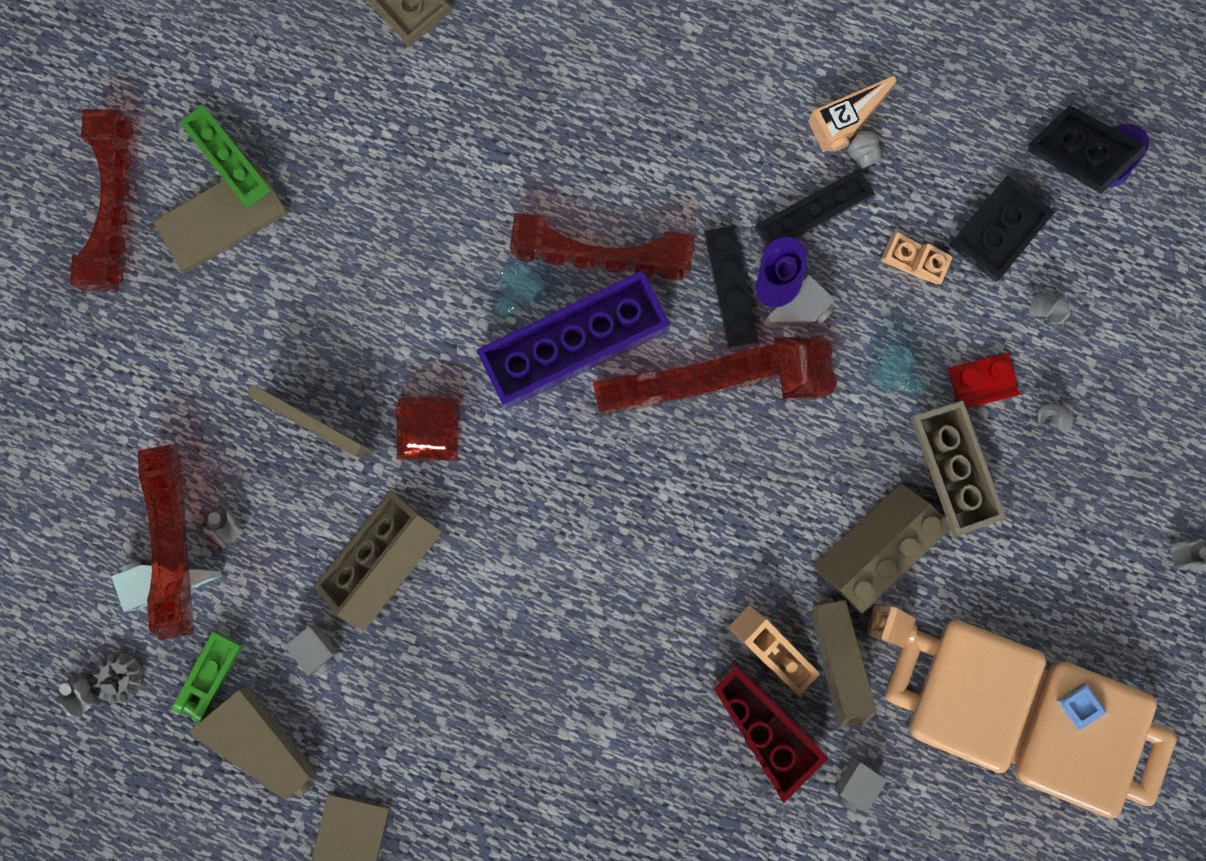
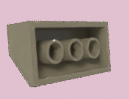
(958, 468)
(881, 547)
(376, 561)

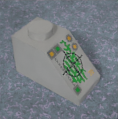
(807, 307)

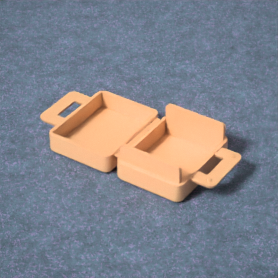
(1001, 707)

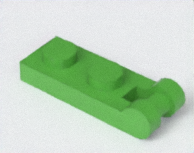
(207, 676)

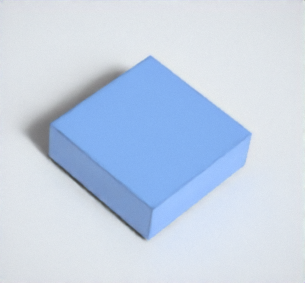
(1082, 706)

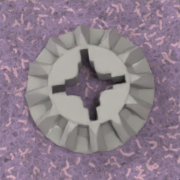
(128, 686)

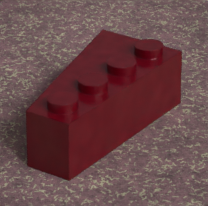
(769, 731)

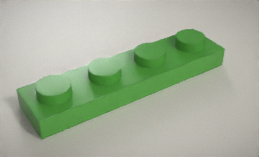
(225, 156)

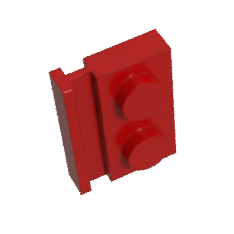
(984, 381)

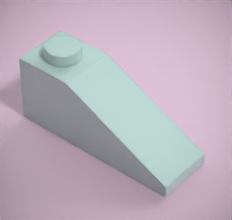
(135, 580)

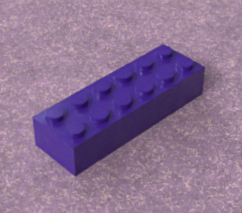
(574, 340)

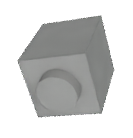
(312, 650)
(859, 786)

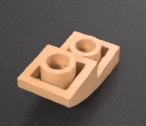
(916, 259)

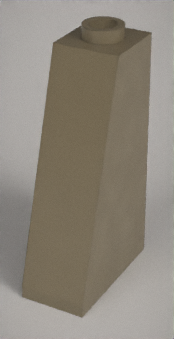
(843, 664)
(256, 744)

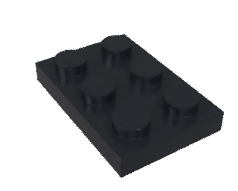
(1086, 149)
(1001, 228)

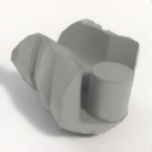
(865, 149)
(1050, 306)
(1061, 417)
(222, 527)
(1189, 555)
(75, 697)

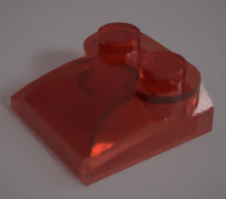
(805, 367)
(427, 428)

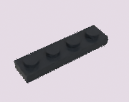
(816, 208)
(730, 287)

